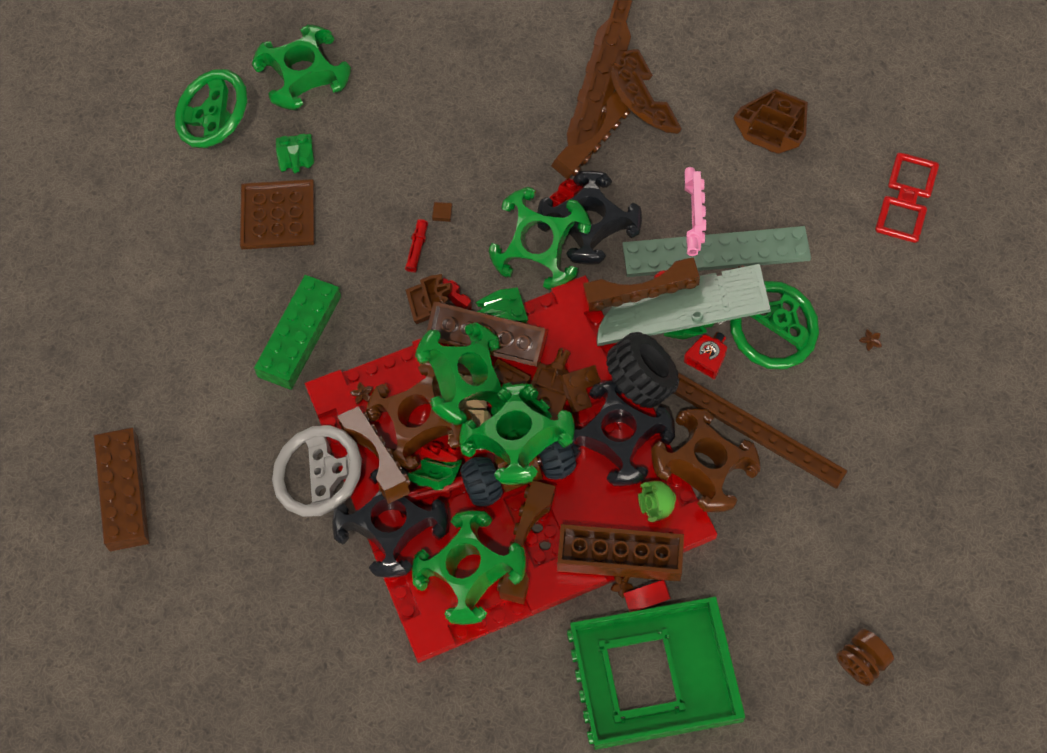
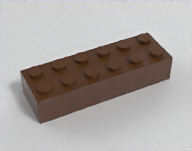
(517, 340)
(121, 489)
(620, 552)

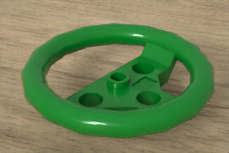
(214, 109)
(780, 322)

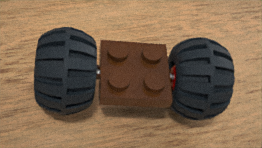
(486, 489)

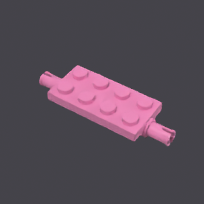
(694, 185)

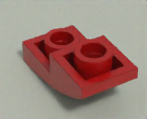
(566, 191)
(458, 300)
(437, 452)
(647, 596)

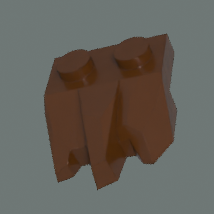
(423, 296)

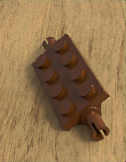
(549, 385)

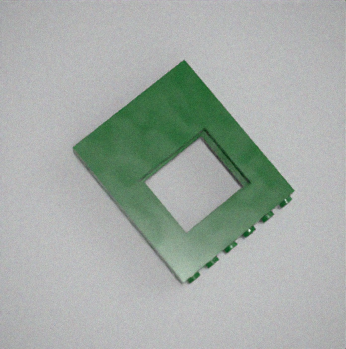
(697, 663)

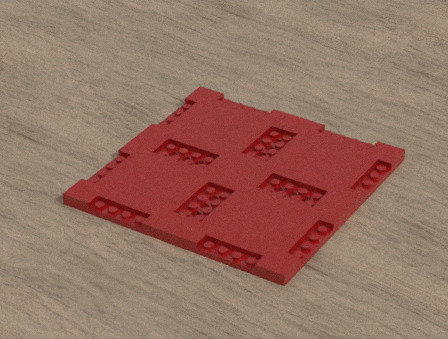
(579, 498)

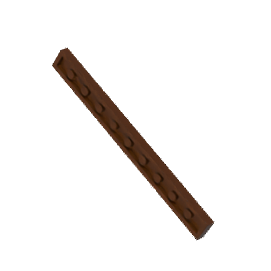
(760, 432)

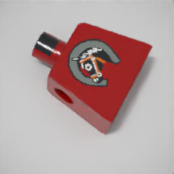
(707, 354)

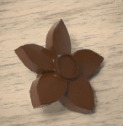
(871, 340)
(362, 393)
(621, 585)

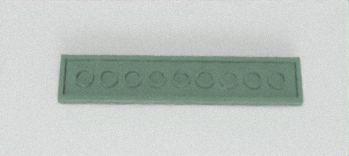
(719, 250)

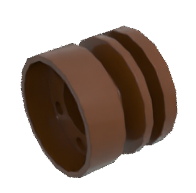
(865, 657)

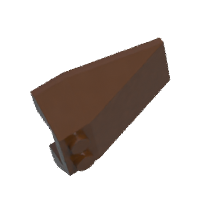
(774, 121)

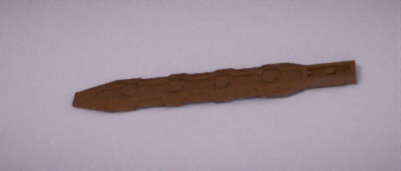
(609, 43)

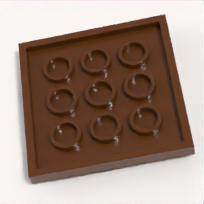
(277, 214)

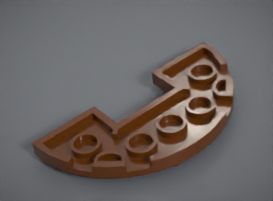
(627, 78)

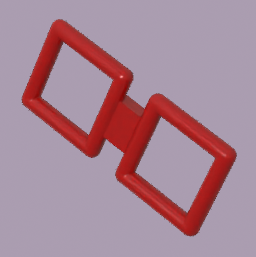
(907, 197)

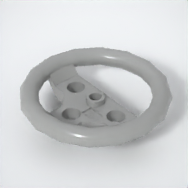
(321, 471)

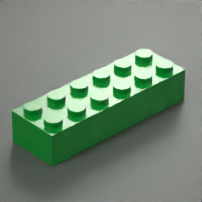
(297, 332)

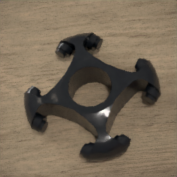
(593, 200)
(622, 452)
(394, 542)

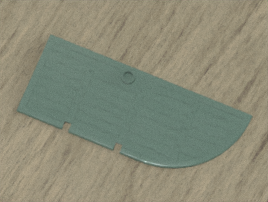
(716, 299)

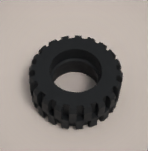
(642, 370)

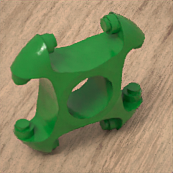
(296, 81)
(528, 218)
(452, 387)
(513, 416)
(473, 587)

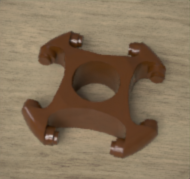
(400, 408)
(722, 452)

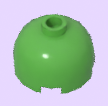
(656, 500)

